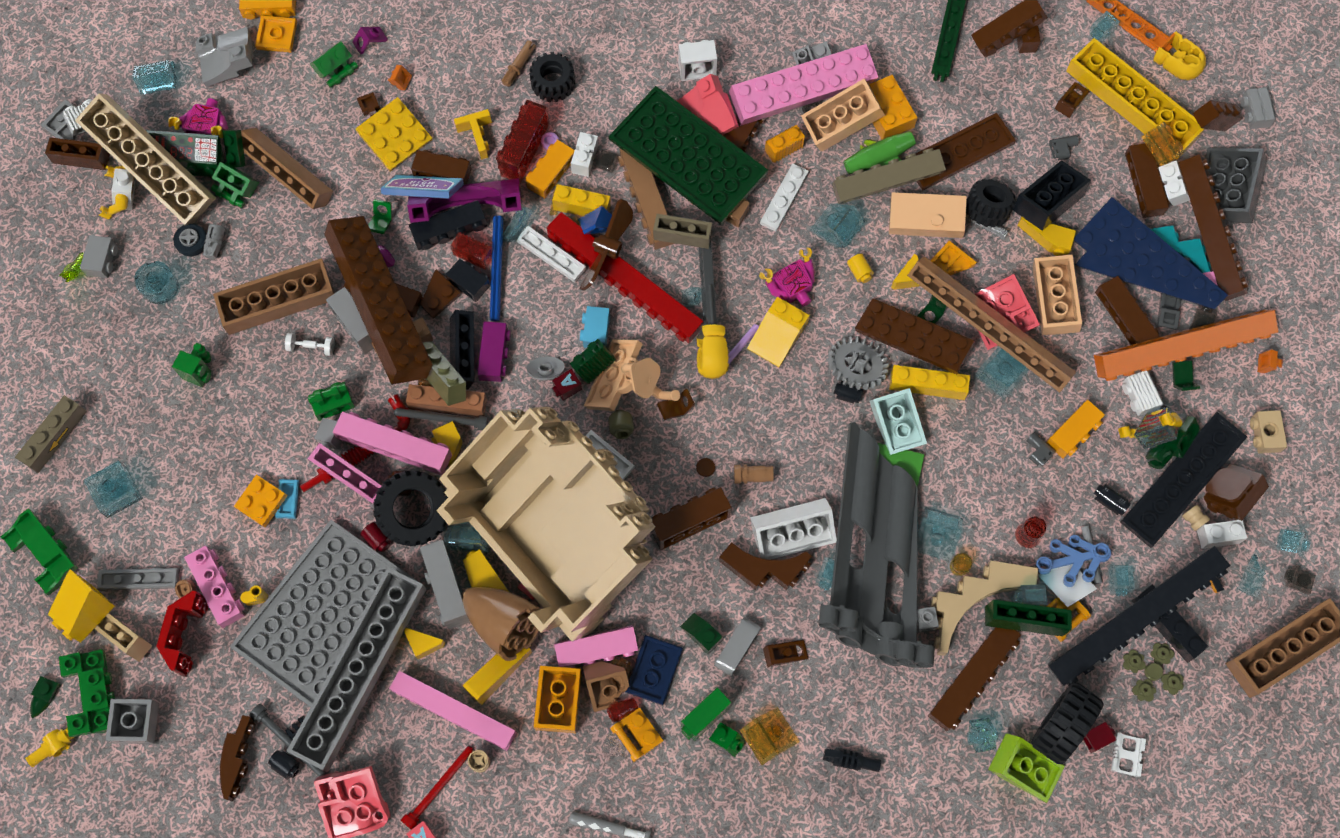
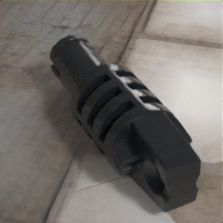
(851, 760)

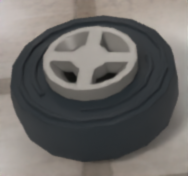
(184, 236)

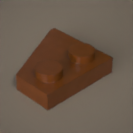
(438, 295)

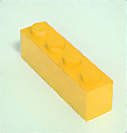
(929, 382)

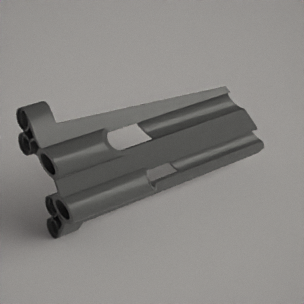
(886, 507)

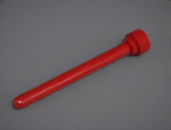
(412, 818)

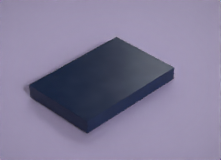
(654, 670)

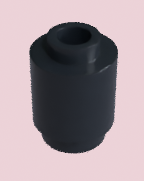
(847, 394)
(284, 764)

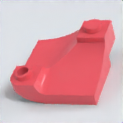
(711, 104)
(1010, 302)
(351, 803)

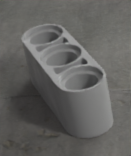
(737, 646)

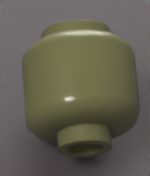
(621, 424)

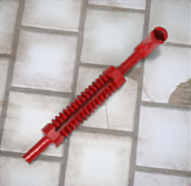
(358, 453)

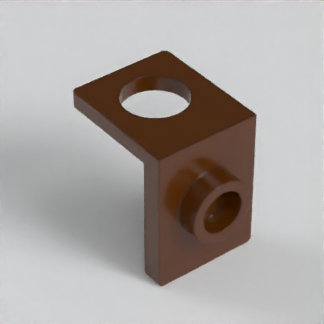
(673, 409)

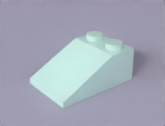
(898, 421)

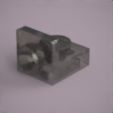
(1202, 317)
(1299, 579)

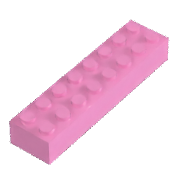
(801, 84)

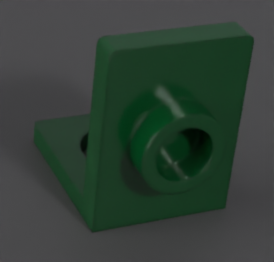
(936, 307)
(1183, 376)

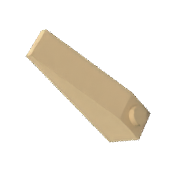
(123, 637)

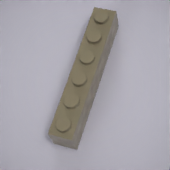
(888, 176)

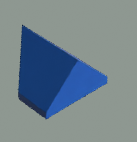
(595, 221)

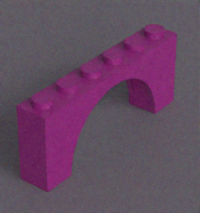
(500, 193)

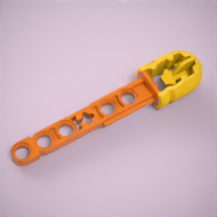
(1184, 64)

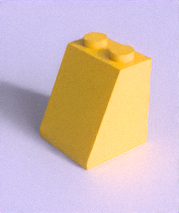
(78, 607)

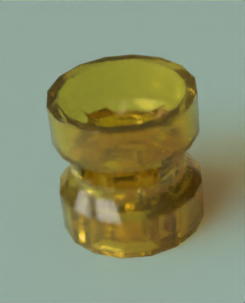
(962, 561)

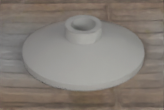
(545, 368)

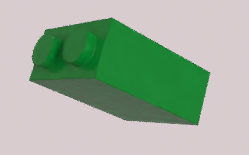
(705, 715)

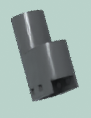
(1061, 145)
(1043, 450)

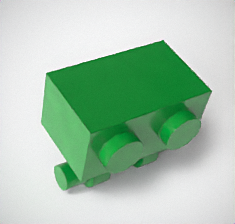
(331, 60)
(235, 180)
(192, 366)
(331, 400)

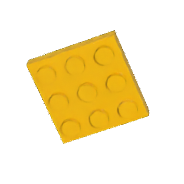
(393, 134)

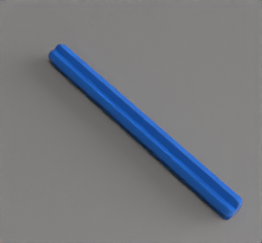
(496, 269)

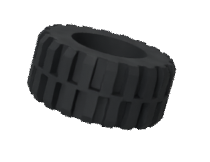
(385, 515)
(1067, 723)

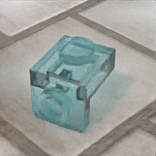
(1293, 542)

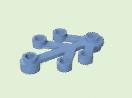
(1075, 558)

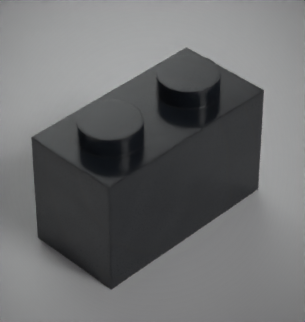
(468, 280)

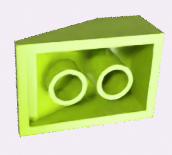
(1026, 767)

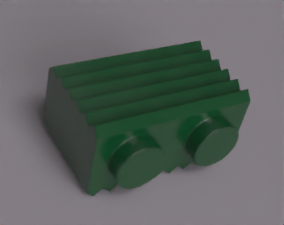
(592, 361)

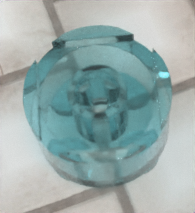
(156, 282)

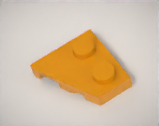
(952, 259)

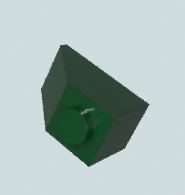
(701, 633)

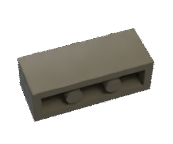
(682, 231)

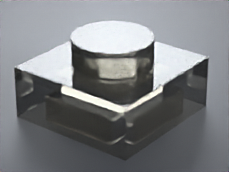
(606, 161)

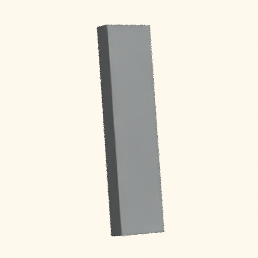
(138, 579)

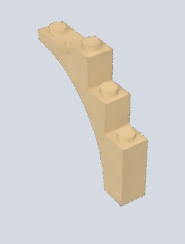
(951, 607)

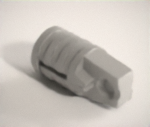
(213, 241)

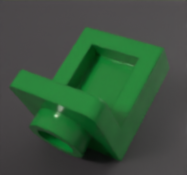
(727, 739)

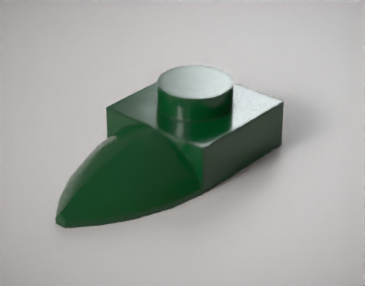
(42, 695)

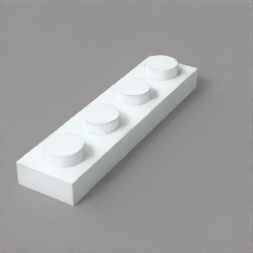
(784, 197)
(551, 254)

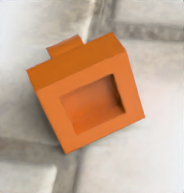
(400, 77)
(1268, 361)

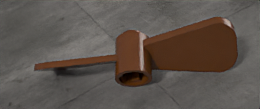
(608, 244)

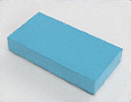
(289, 506)

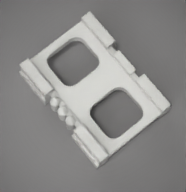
(1135, 756)

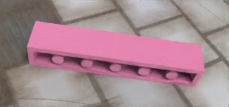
(392, 443)

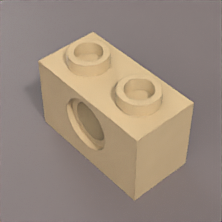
(1273, 423)

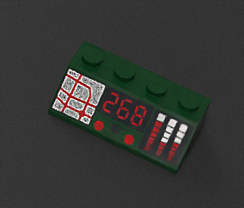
(195, 152)

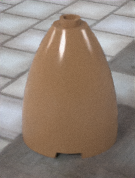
(501, 620)

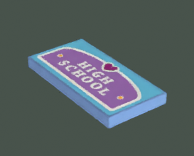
(422, 186)

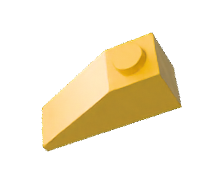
(1053, 238)

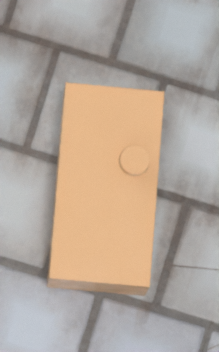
(842, 115)
(927, 215)
(1057, 295)

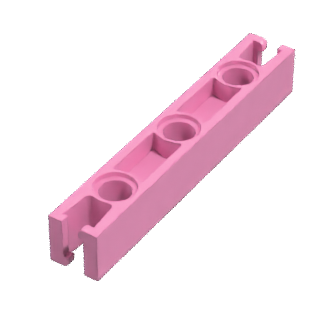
(453, 710)

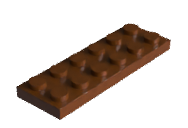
(970, 147)
(915, 336)

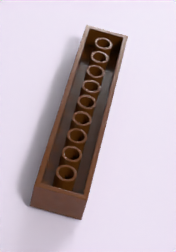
(378, 300)

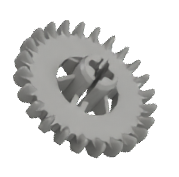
(860, 357)

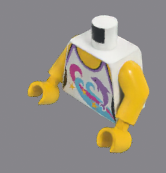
(122, 191)

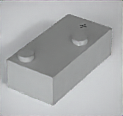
(445, 584)

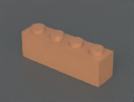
(427, 399)

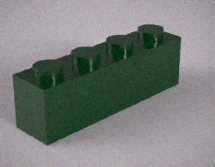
(1028, 618)

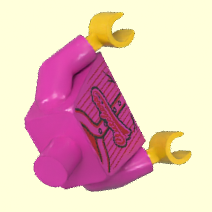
(201, 120)
(792, 281)

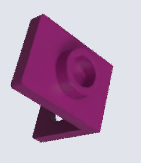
(368, 34)

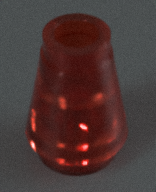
(620, 710)

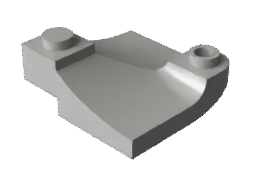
(224, 55)

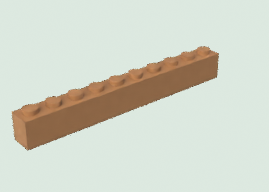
(991, 324)

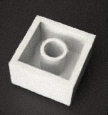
(697, 59)

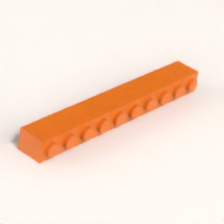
(1185, 344)

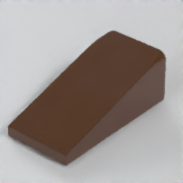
(1071, 100)
(784, 653)

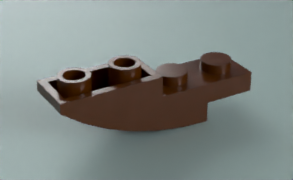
(231, 766)

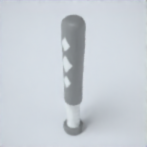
(605, 826)

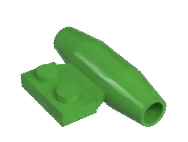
(880, 152)

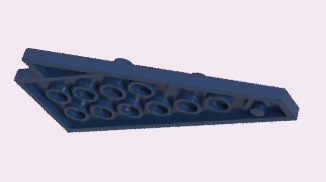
(1127, 248)

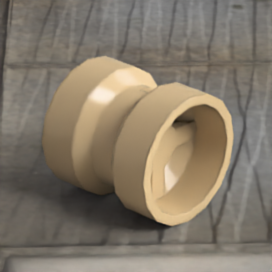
(1196, 517)
(477, 758)

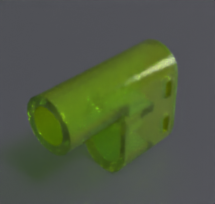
(72, 269)

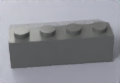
(1237, 180)

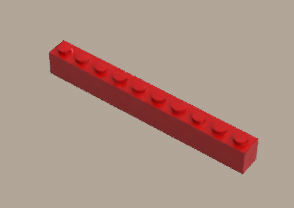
(627, 280)

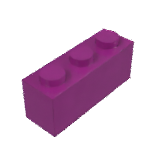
(493, 352)

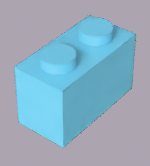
(596, 325)

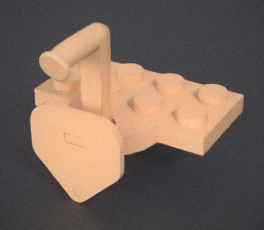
(626, 375)

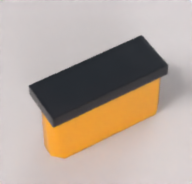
(1216, 585)

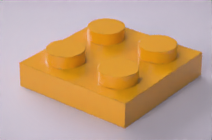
(276, 34)
(260, 501)

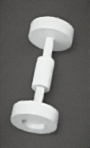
(290, 342)

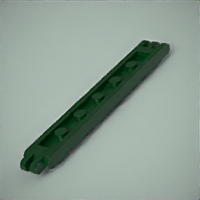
(947, 39)

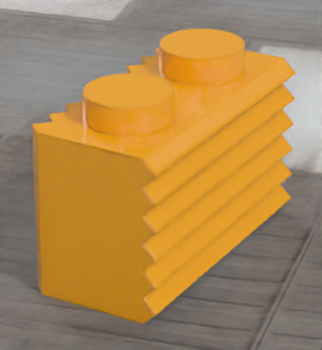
(784, 143)

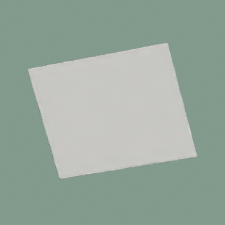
(1066, 594)

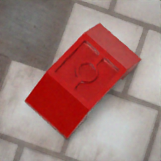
(174, 623)

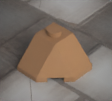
(605, 683)

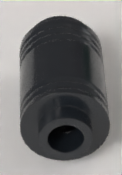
(1111, 499)

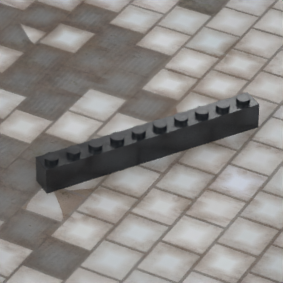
(1139, 615)

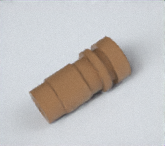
(753, 474)

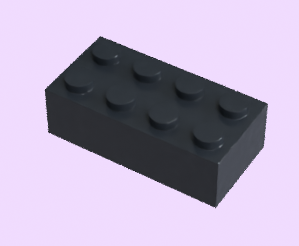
(1051, 195)

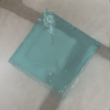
(691, 296)

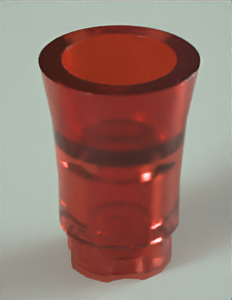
(1030, 532)

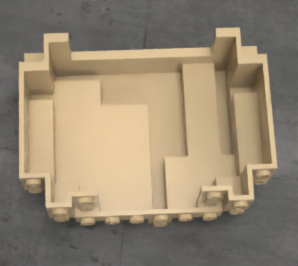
(551, 515)

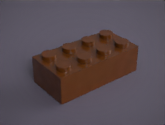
(690, 518)

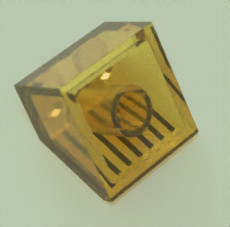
(769, 736)

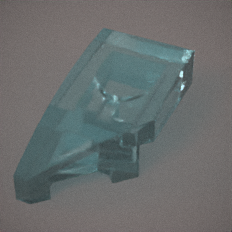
(1252, 578)

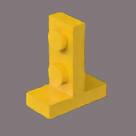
(475, 122)

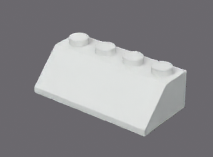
(794, 529)

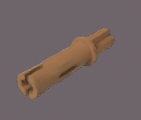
(518, 63)

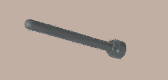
(477, 422)
(259, 714)

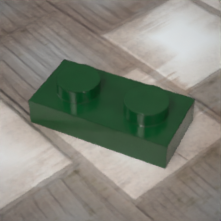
(234, 147)

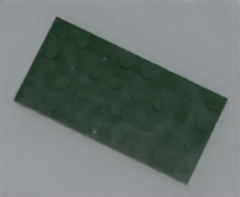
(688, 155)

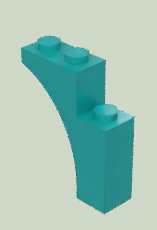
(1191, 248)

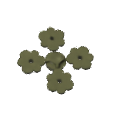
(1153, 672)

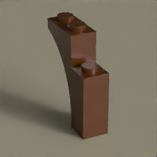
(755, 569)

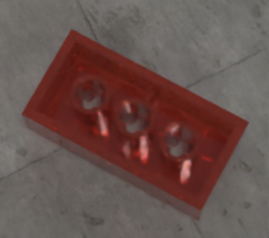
(523, 140)

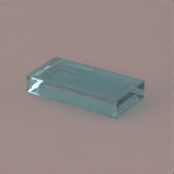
(517, 225)

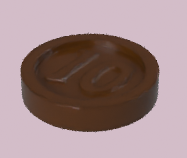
(705, 467)

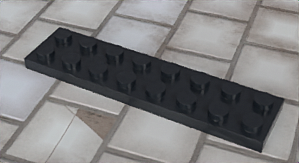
(1183, 480)

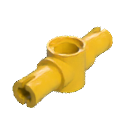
(52, 745)

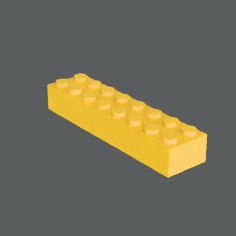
(1131, 93)

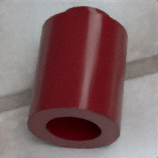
(375, 537)

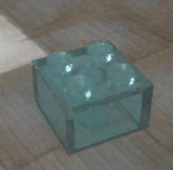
(1001, 373)
(113, 489)

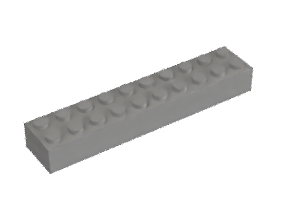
(357, 670)

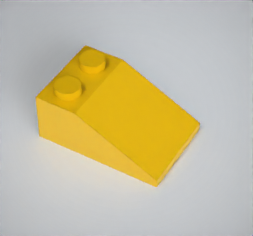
(778, 332)

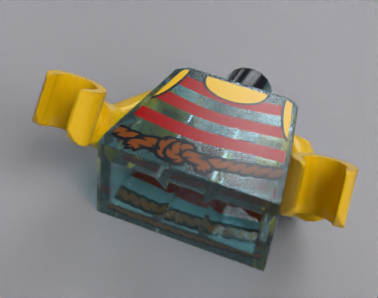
(1155, 428)

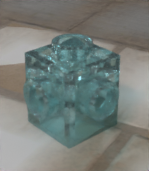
(982, 735)

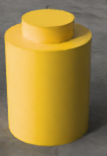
(860, 268)

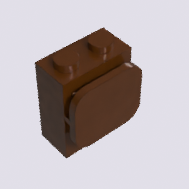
(1234, 491)

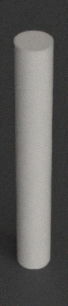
(1087, 537)

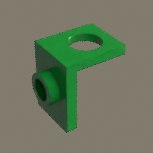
(380, 221)

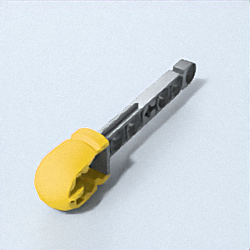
(713, 349)

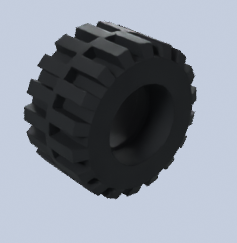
(552, 89)
(990, 203)

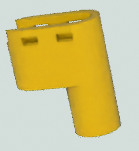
(254, 596)

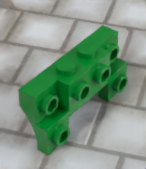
(48, 550)
(94, 691)

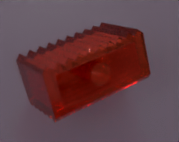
(471, 250)

